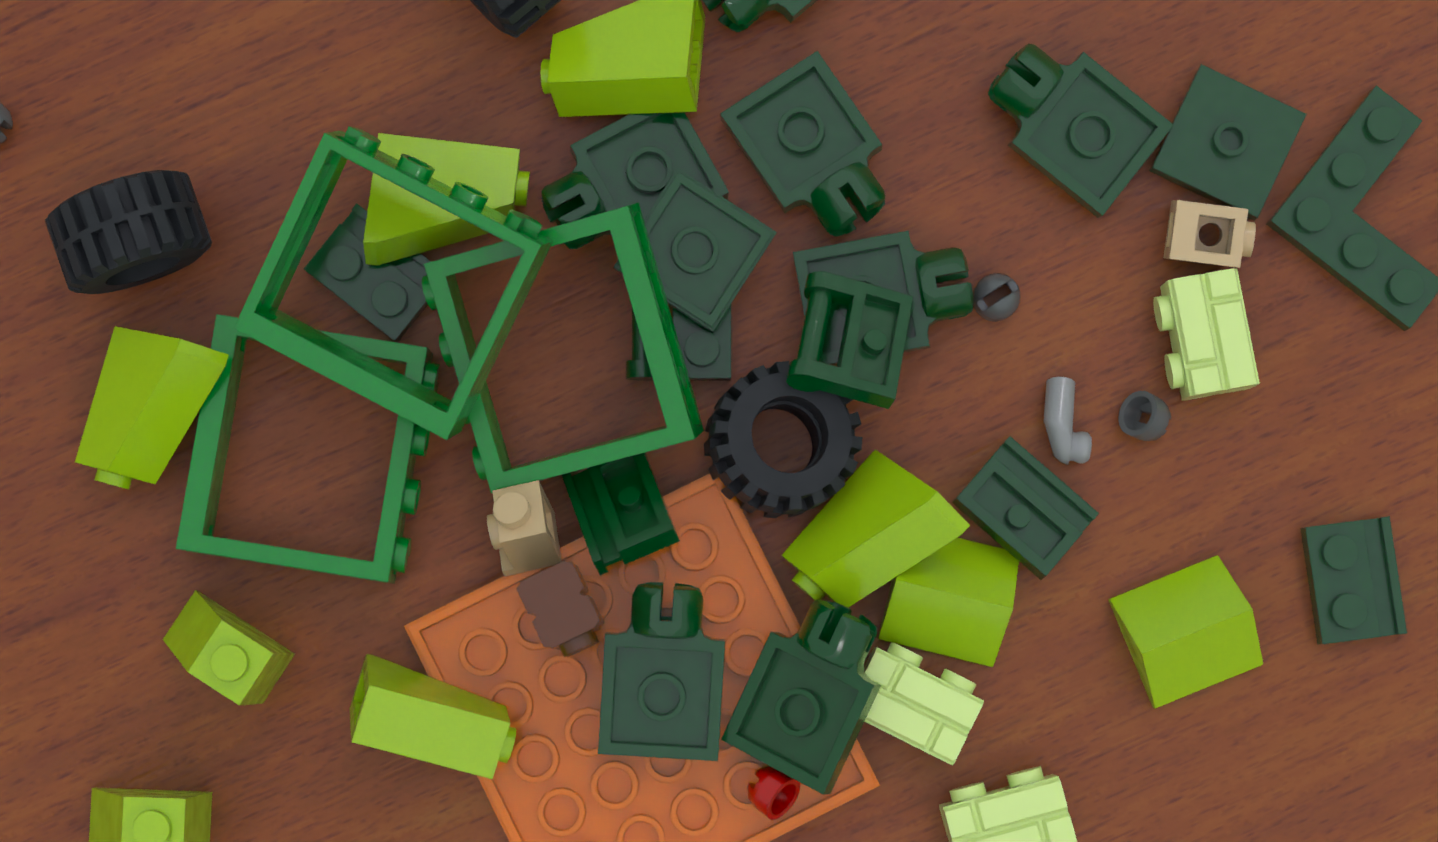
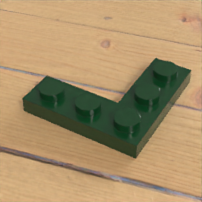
(1322, 220)

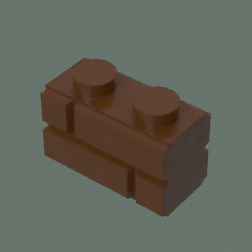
(563, 611)

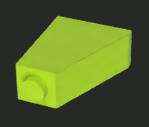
(628, 61)
(407, 225)
(145, 404)
(871, 533)
(226, 651)
(428, 719)
(149, 815)

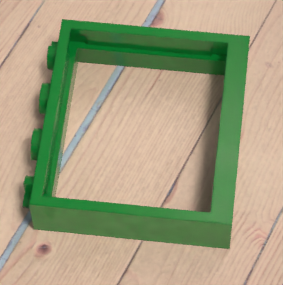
(654, 326)
(343, 364)
(211, 452)

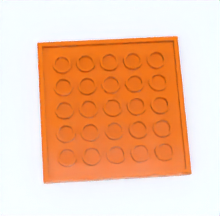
(555, 777)

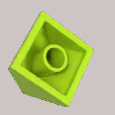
(954, 602)
(1188, 630)

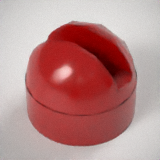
(773, 792)

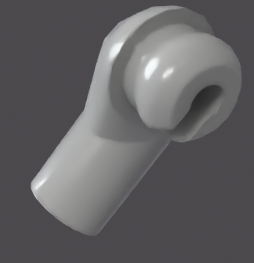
(1059, 422)

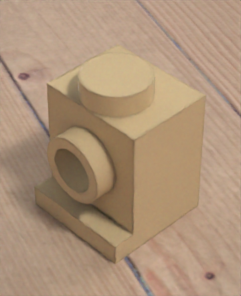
(1183, 230)
(524, 528)

